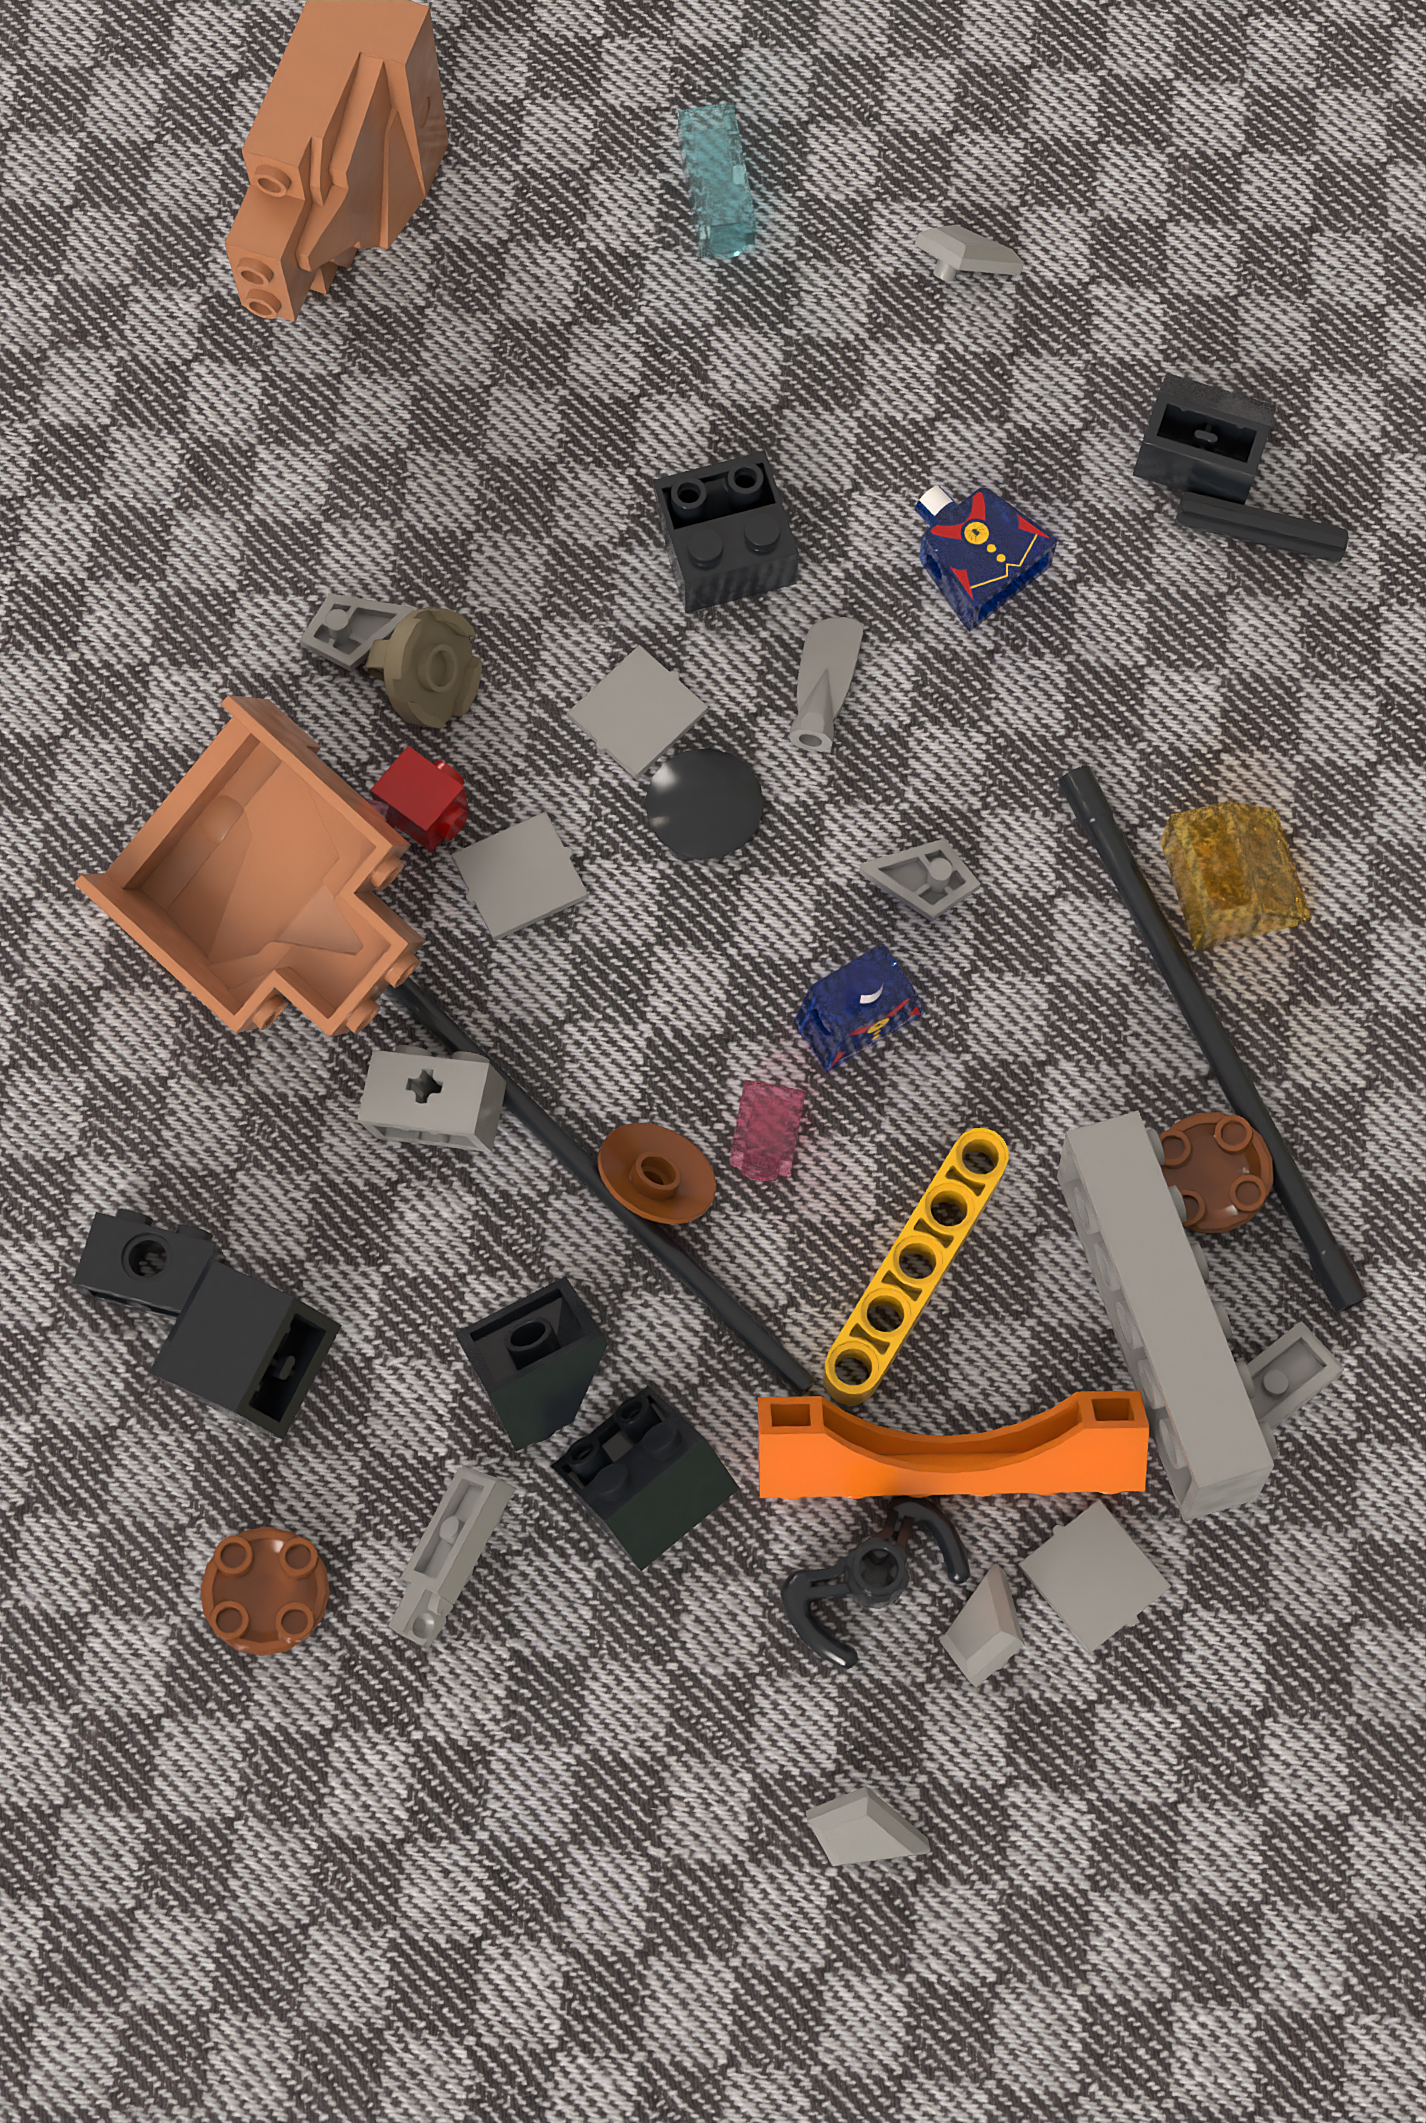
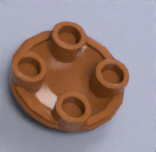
(1218, 1170)
(264, 1590)

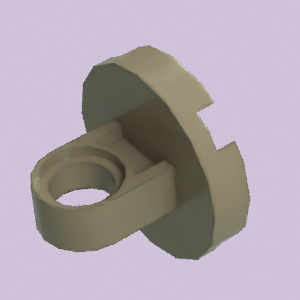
(428, 666)

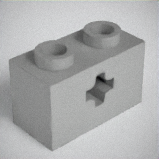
(459, 1117)

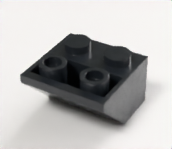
(1204, 440)
(726, 532)
(245, 1349)
(645, 1477)

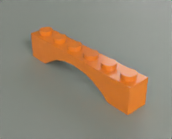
(1077, 1446)

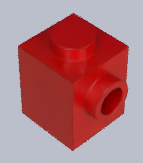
(423, 798)

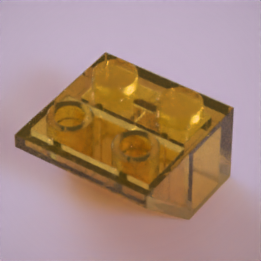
(1232, 872)

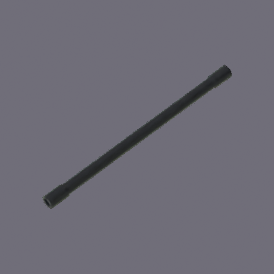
(1326, 1256)

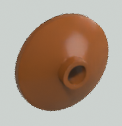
(656, 1173)

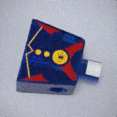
(980, 551)
(861, 1006)

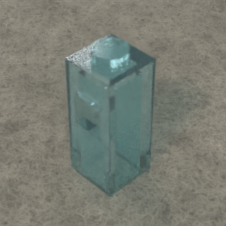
(716, 180)

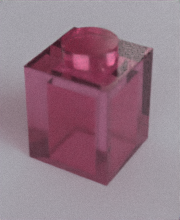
(767, 1130)

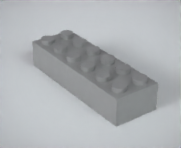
(1165, 1316)

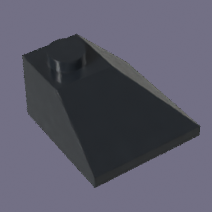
(535, 1361)

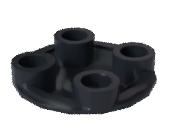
(704, 804)

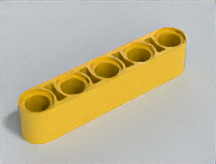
(923, 1237)

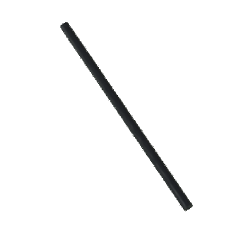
(587, 1171)

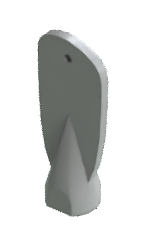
(825, 680)

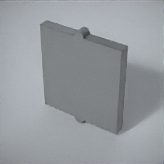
(637, 712)
(519, 876)
(1094, 1576)

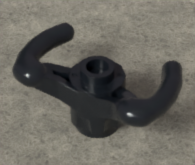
(872, 1574)

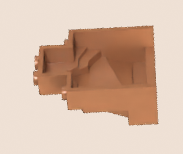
(337, 149)
(265, 882)

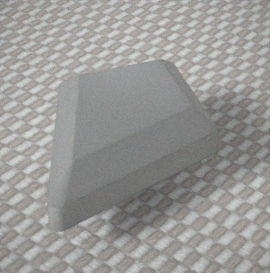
(966, 251)
(348, 626)
(923, 877)
(985, 1629)
(864, 1829)

